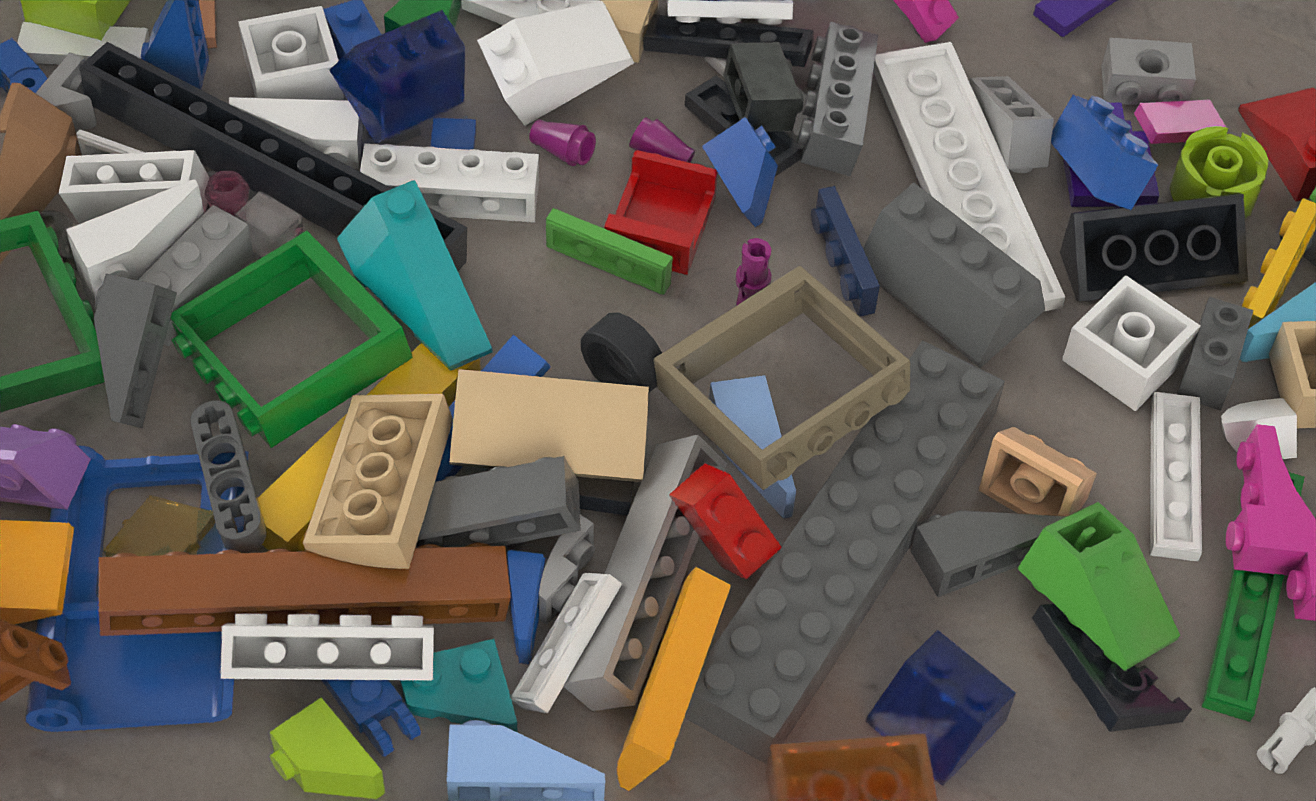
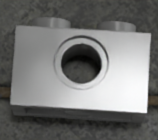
(1147, 71)

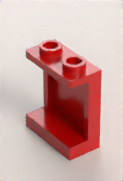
(666, 206)

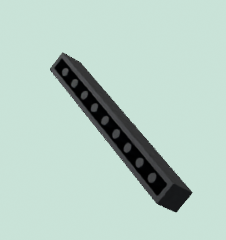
(237, 142)

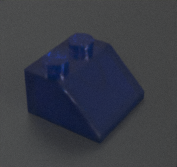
(948, 699)

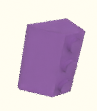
(39, 466)

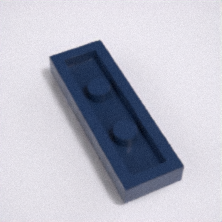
(845, 251)

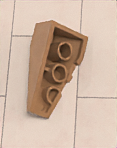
(32, 152)

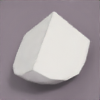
(1241, 420)

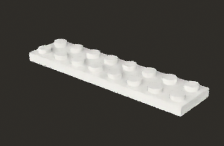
(958, 153)

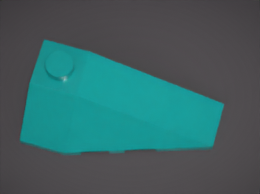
(407, 266)

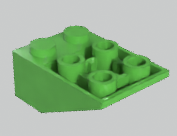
(1101, 584)

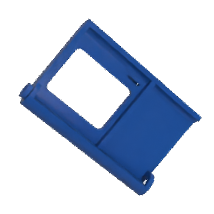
(128, 677)

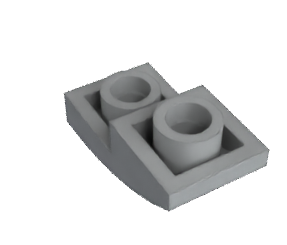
(561, 570)

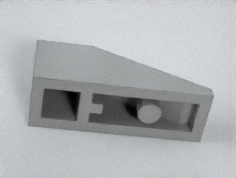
(1016, 122)

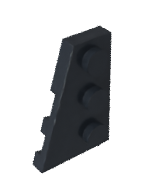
(1118, 696)

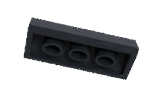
(1157, 246)

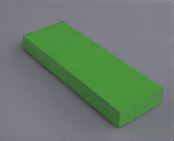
(608, 251)

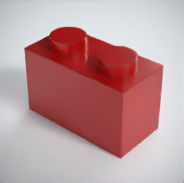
(725, 520)

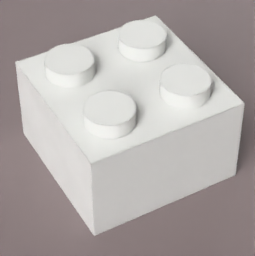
(291, 55)
(1130, 342)

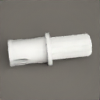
(1294, 732)

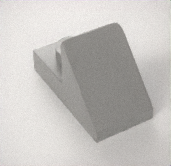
(66, 92)

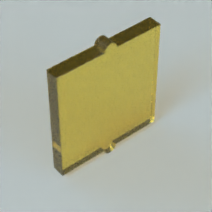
(161, 528)

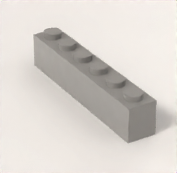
(651, 567)

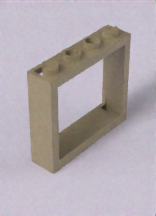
(748, 324)

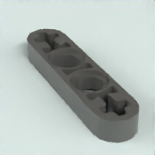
(228, 475)

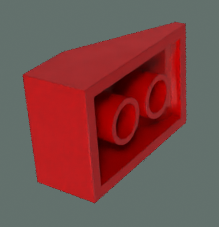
(1288, 135)

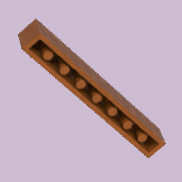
(208, 590)

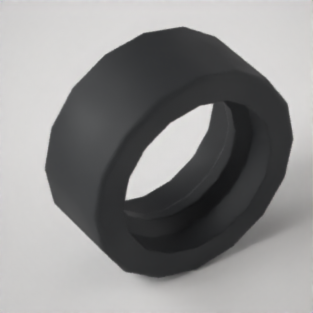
(620, 352)

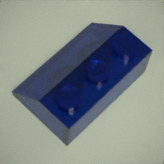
(404, 76)

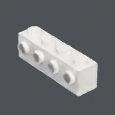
(461, 180)
(327, 651)

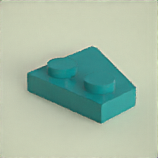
(464, 687)

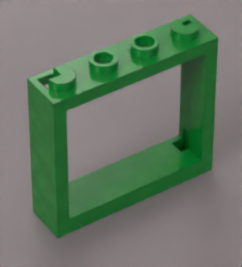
(260, 285)
(68, 373)

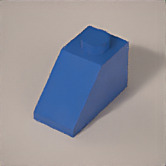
(745, 166)

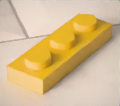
(1281, 263)

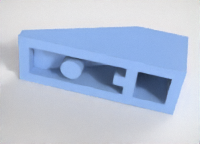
(750, 407)
(503, 765)

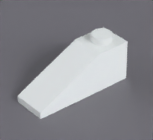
(322, 124)

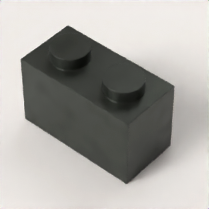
(763, 85)

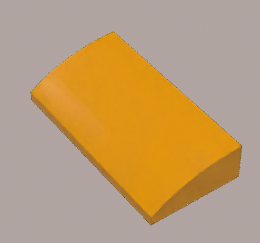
(672, 678)

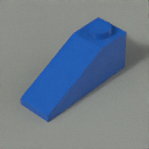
(179, 42)

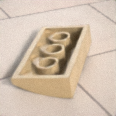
(526, 418)
(380, 479)

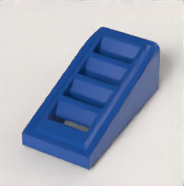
(525, 576)

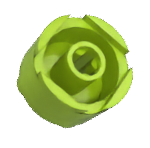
(1220, 165)

